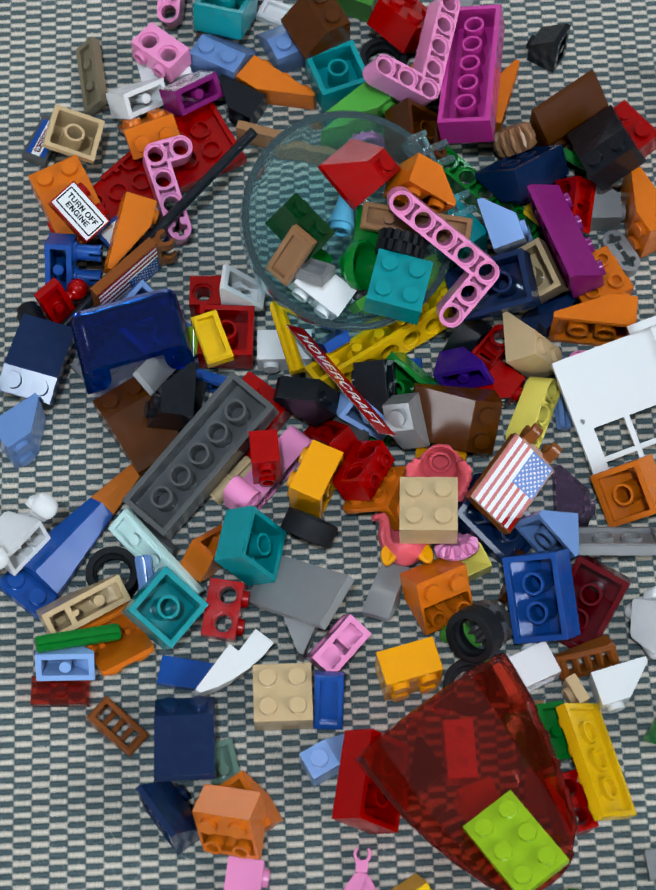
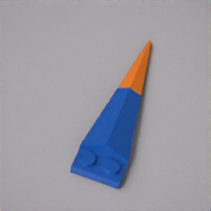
(71, 541)

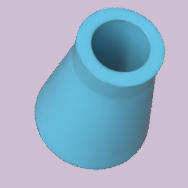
(342, 219)

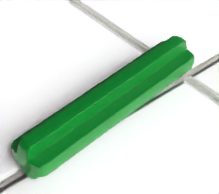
(77, 638)

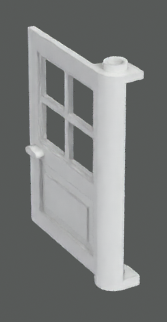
(610, 385)

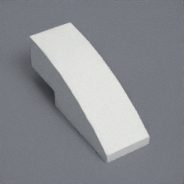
(233, 664)

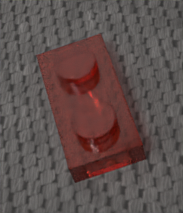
(60, 693)

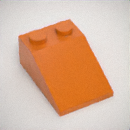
(51, 181)
(640, 204)
(595, 320)

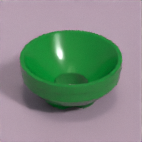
(358, 264)

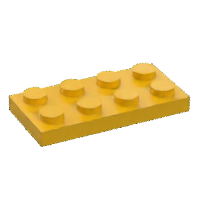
(596, 761)

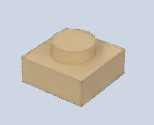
(574, 691)

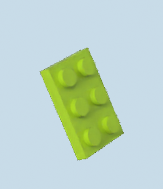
(515, 844)

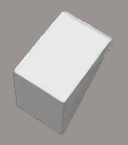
(240, 289)

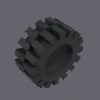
(401, 242)

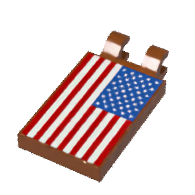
(137, 266)
(513, 478)

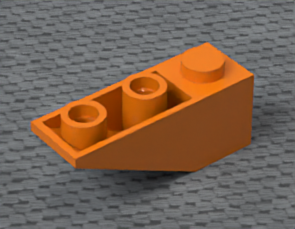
(277, 86)

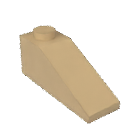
(83, 605)

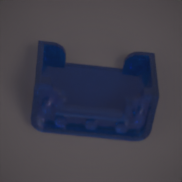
(130, 333)

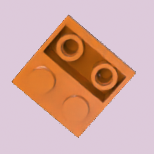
(425, 180)
(436, 592)
(230, 821)

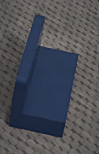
(541, 316)

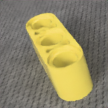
(535, 406)

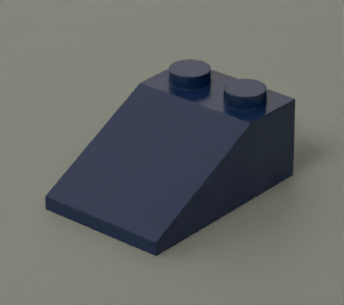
(511, 292)
(36, 359)
(492, 539)
(184, 739)
(170, 813)

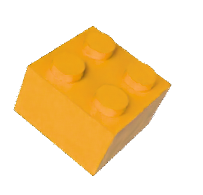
(312, 483)
(409, 669)

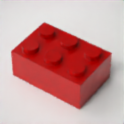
(356, 798)

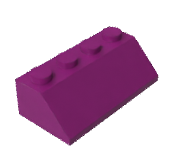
(565, 238)

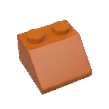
(627, 490)

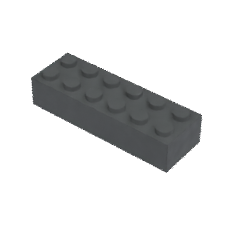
(200, 456)

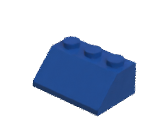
(541, 596)

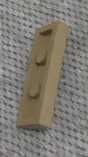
(91, 76)

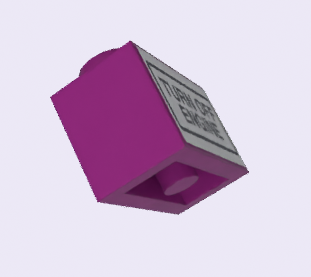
(191, 92)

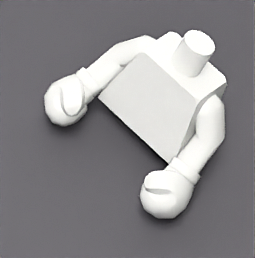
(24, 533)
(643, 621)

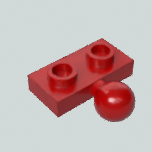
(57, 302)

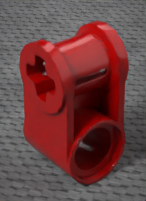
(488, 349)

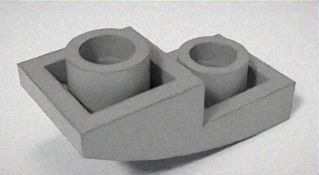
(384, 593)

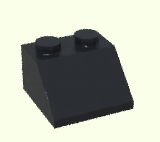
(174, 401)

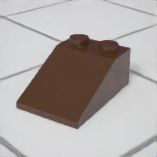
(460, 416)
(123, 417)

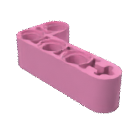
(171, 192)
(242, 491)

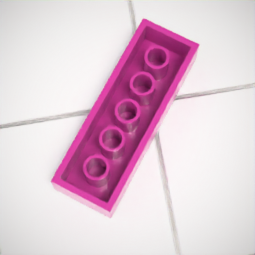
(472, 76)

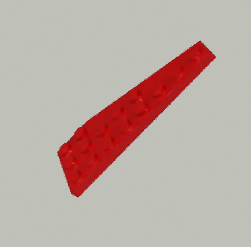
(209, 140)

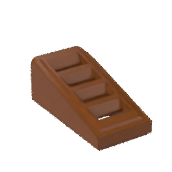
(592, 647)
(110, 734)

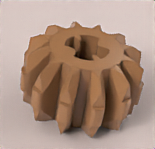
(514, 139)

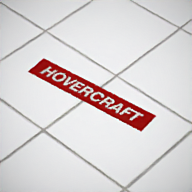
(339, 378)

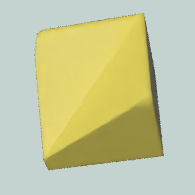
(477, 564)

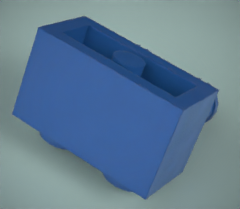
(61, 259)

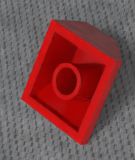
(358, 170)

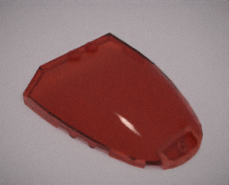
(464, 755)

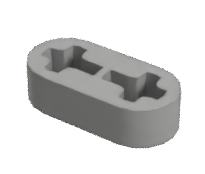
(623, 251)

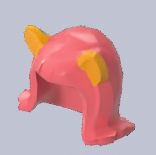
(441, 461)
(398, 553)

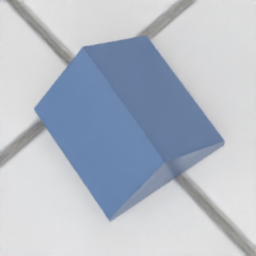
(551, 531)

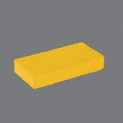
(212, 338)

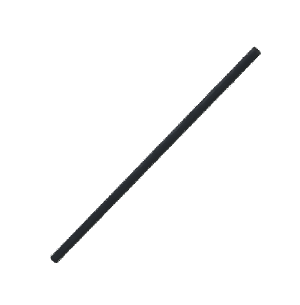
(181, 205)

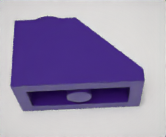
(461, 369)

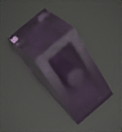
(571, 496)

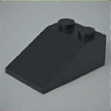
(606, 148)

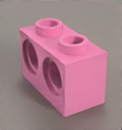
(161, 53)
(338, 644)

